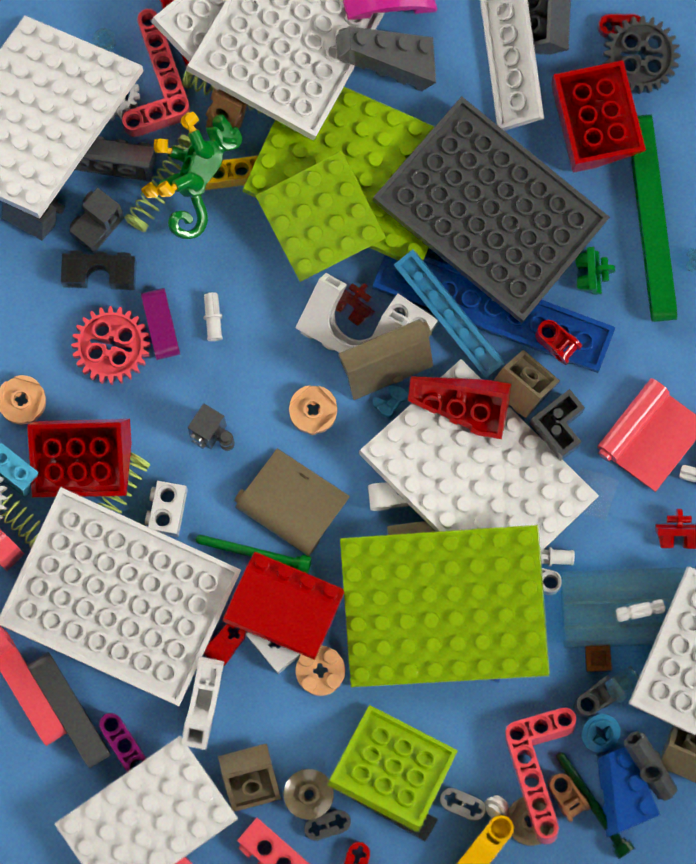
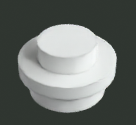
(496, 806)

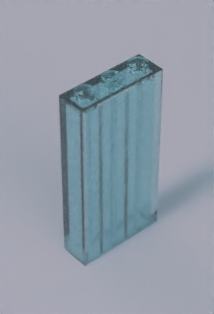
(594, 596)

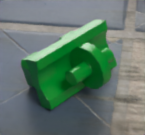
(592, 281)

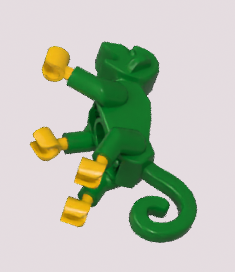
(199, 166)

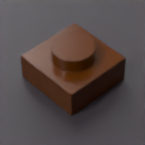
(598, 658)

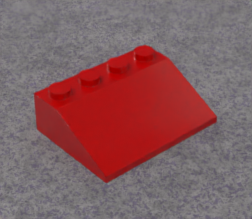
(597, 115)
(80, 456)
(284, 605)

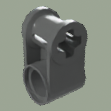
(597, 695)

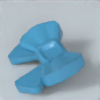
(387, 408)

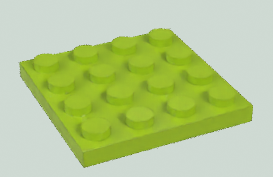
(321, 216)
(393, 768)

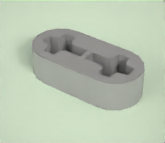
(464, 798)

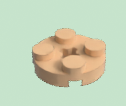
(27, 412)
(313, 423)
(332, 679)

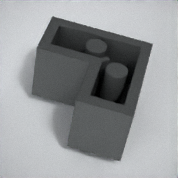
(98, 220)
(553, 422)

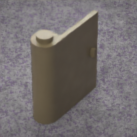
(387, 358)
(291, 502)

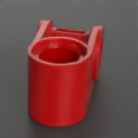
(558, 342)
(222, 647)

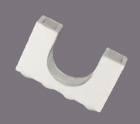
(319, 317)

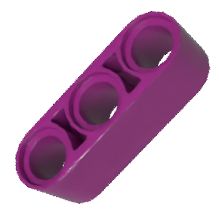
(160, 324)
(115, 737)

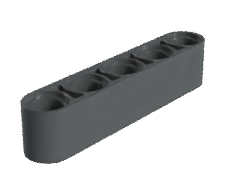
(69, 710)

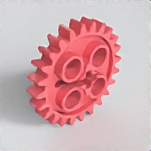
(117, 324)

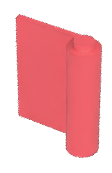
(650, 435)

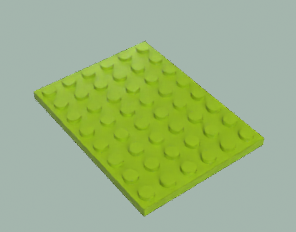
(374, 143)
(445, 606)

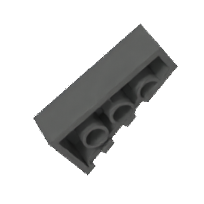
(388, 53)

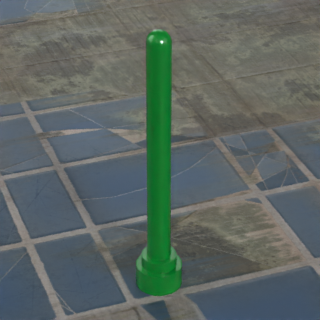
(301, 563)

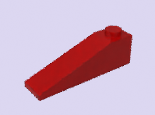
(469, 402)

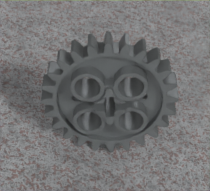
(641, 33)

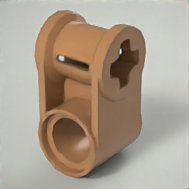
(568, 798)

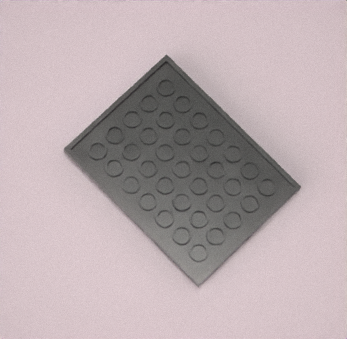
(491, 209)

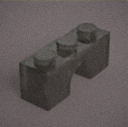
(79, 266)

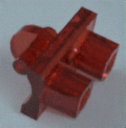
(361, 309)

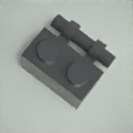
(35, 226)
(208, 428)

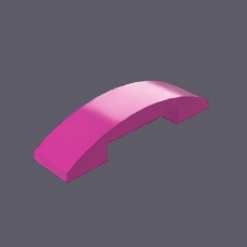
(365, 8)

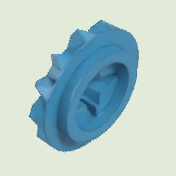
(611, 732)

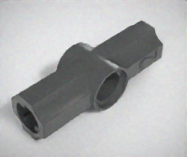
(650, 766)

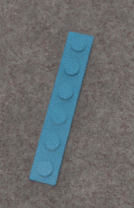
(449, 313)

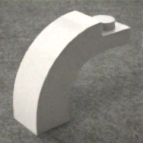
(202, 703)

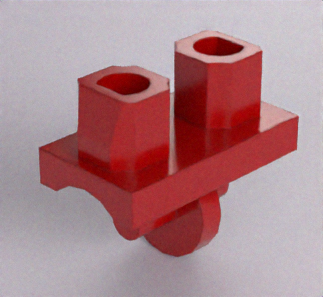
(667, 531)

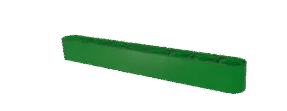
(653, 227)

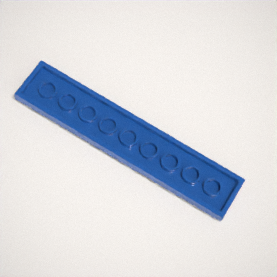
(492, 318)

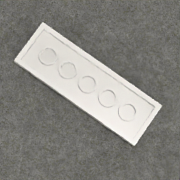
(512, 62)

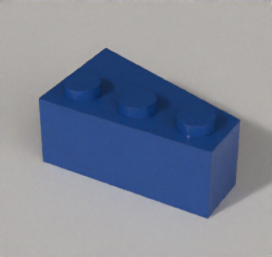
(624, 792)

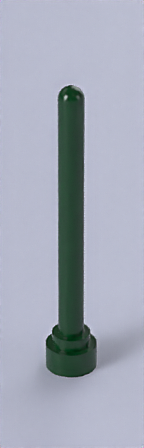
(620, 844)

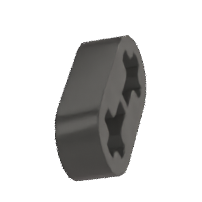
(329, 831)

